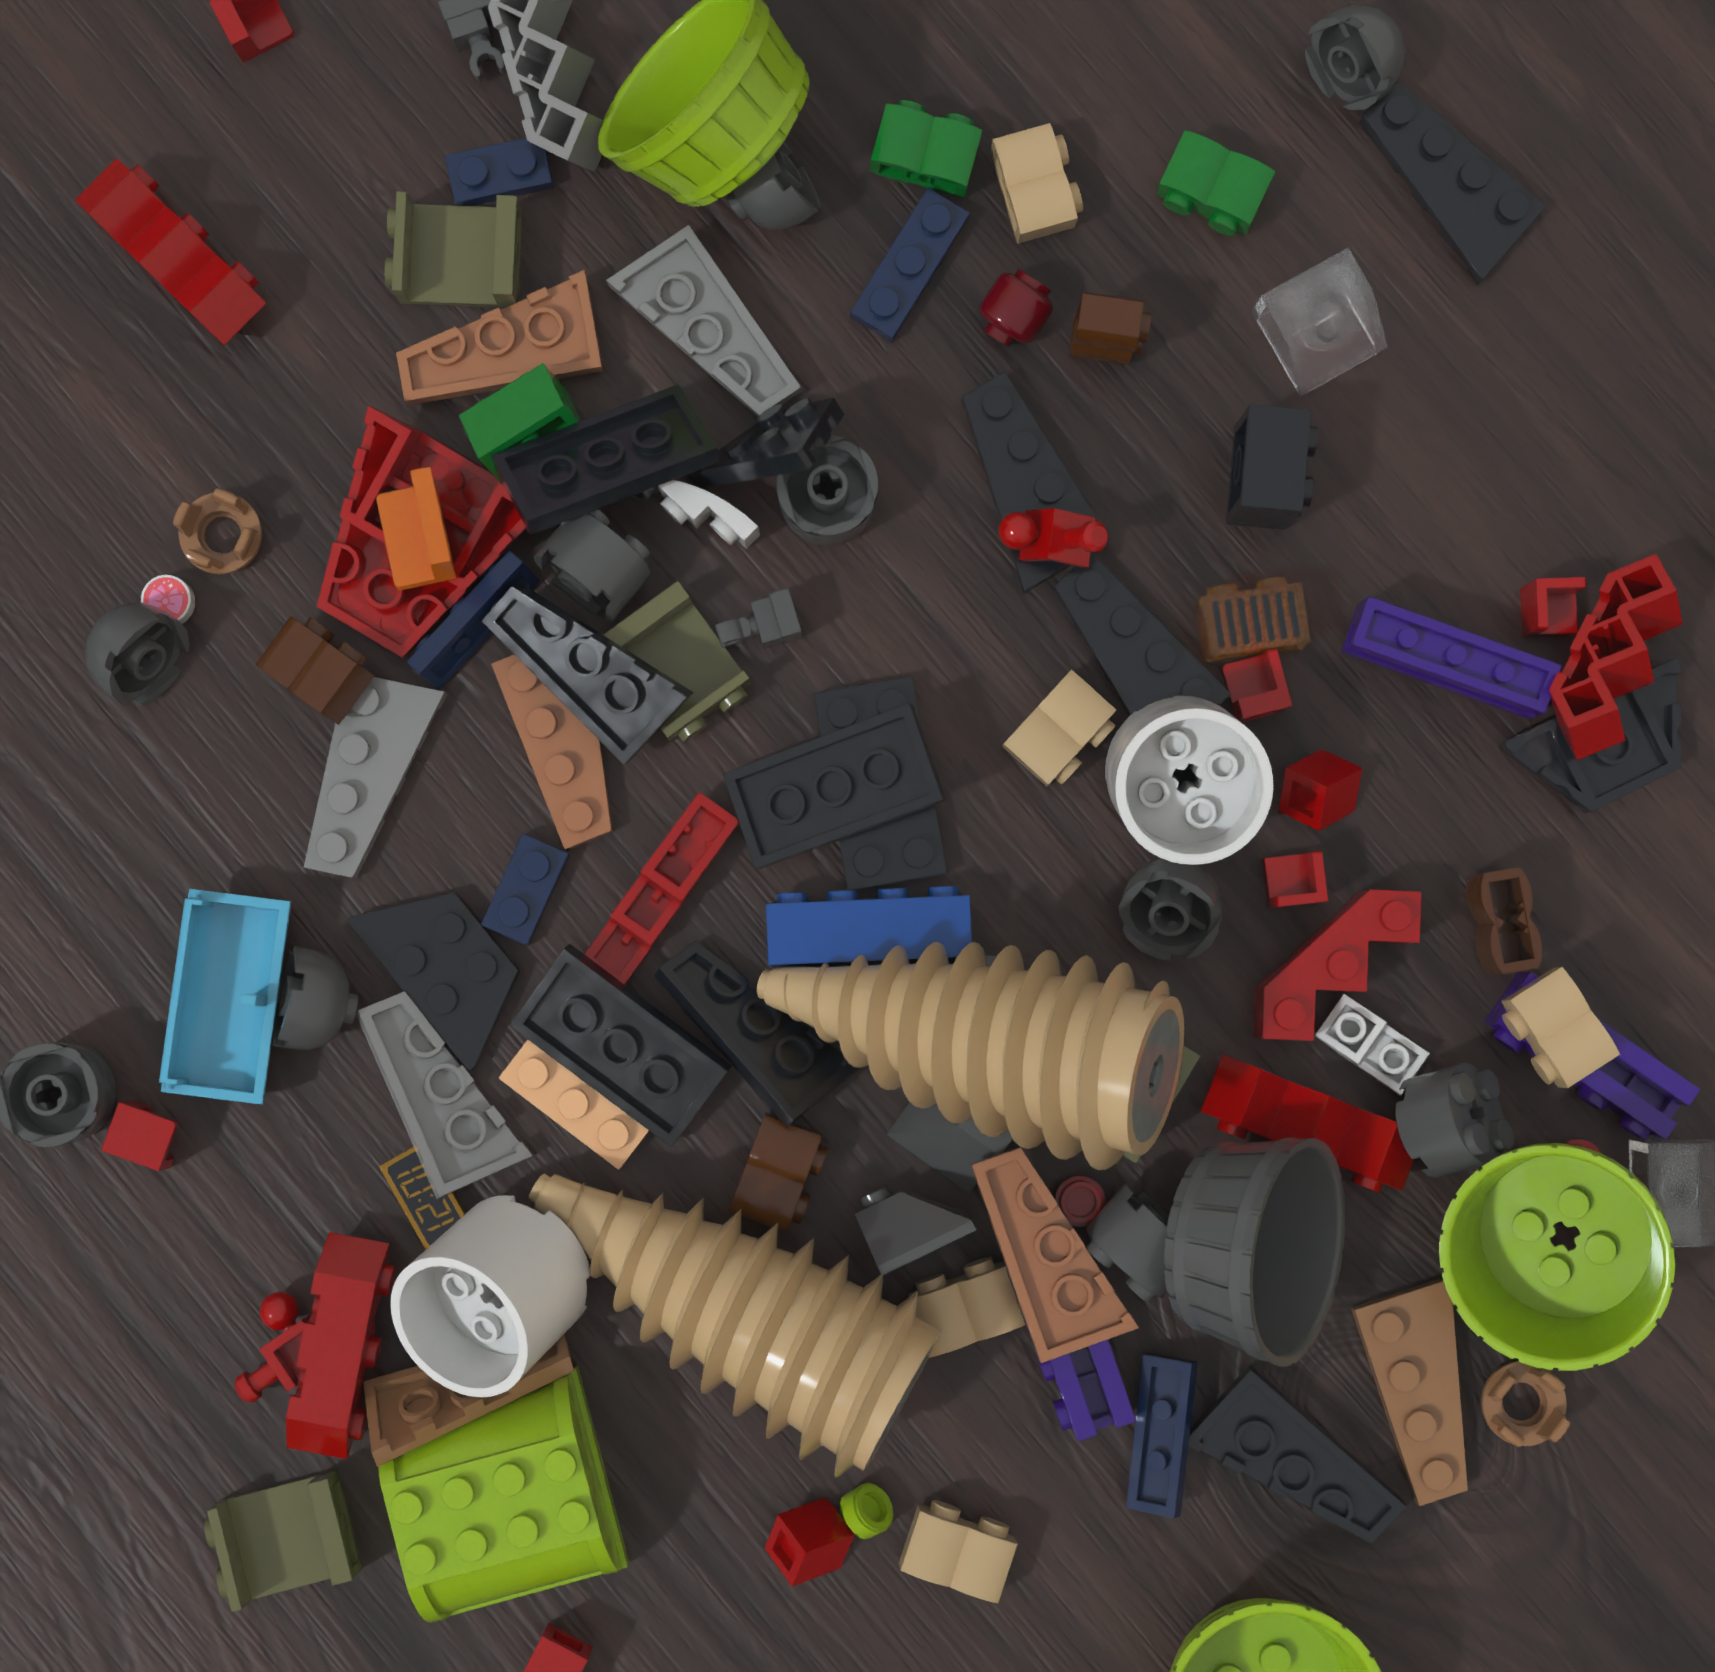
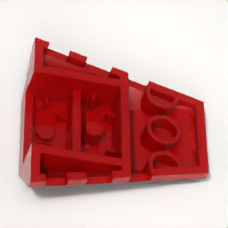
(358, 574)

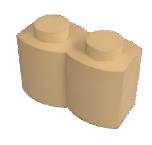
(1035, 182)
(1060, 729)
(1559, 1028)
(969, 1306)
(958, 1551)

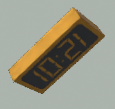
(413, 1191)

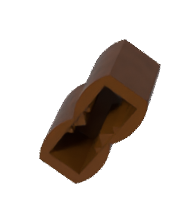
(1109, 328)
(316, 670)
(1505, 935)
(777, 1172)

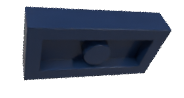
(496, 170)
(525, 889)

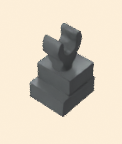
(469, 29)
(772, 620)

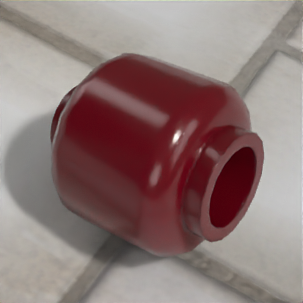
(1016, 308)

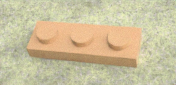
(573, 1104)

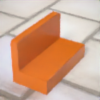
(416, 533)

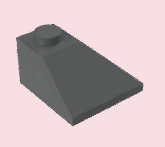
(945, 1144)
(907, 1226)

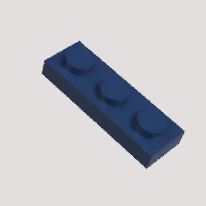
(909, 265)
(463, 631)
(1161, 1435)

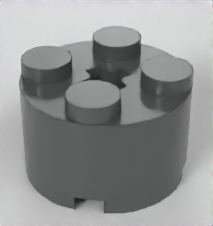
(854, 502)
(595, 563)
(85, 1086)
(1453, 1119)
(1132, 1237)

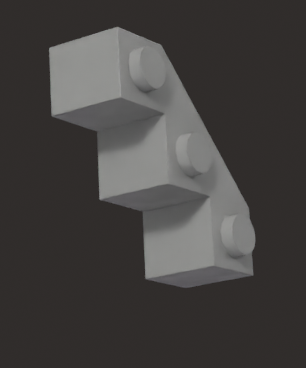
(547, 78)

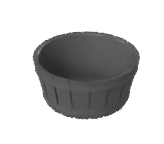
(1257, 1245)

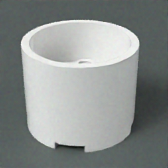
(1201, 817)
(490, 1296)

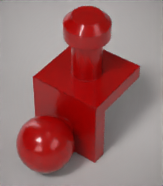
(1053, 536)
(278, 1313)

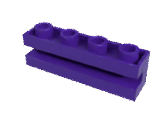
(1450, 658)
(1630, 1084)
(1089, 1390)

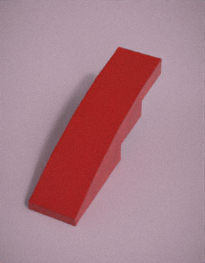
(662, 888)

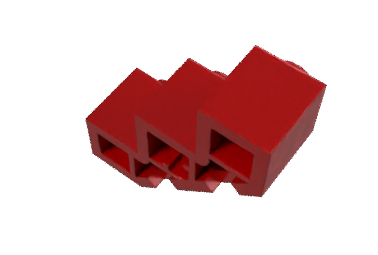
(172, 249)
(1611, 654)
(1332, 961)
(1276, 1108)
(339, 1345)

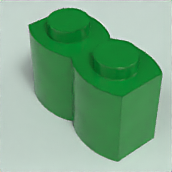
(925, 148)
(1214, 183)

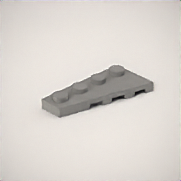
(703, 316)
(366, 771)
(440, 1106)

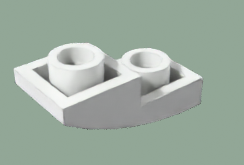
(696, 505)
(1371, 1044)

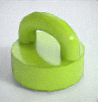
(867, 1510)

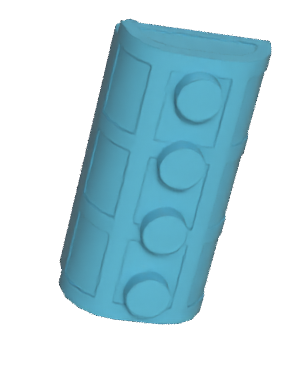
(224, 996)

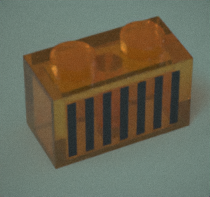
(1252, 620)

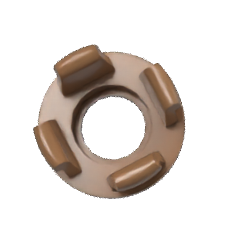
(195, 517)
(1548, 1420)

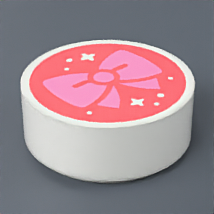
(170, 595)

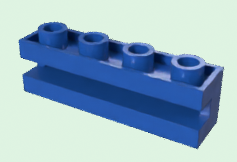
(851, 927)

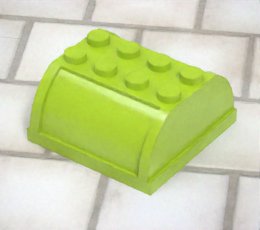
(504, 1505)

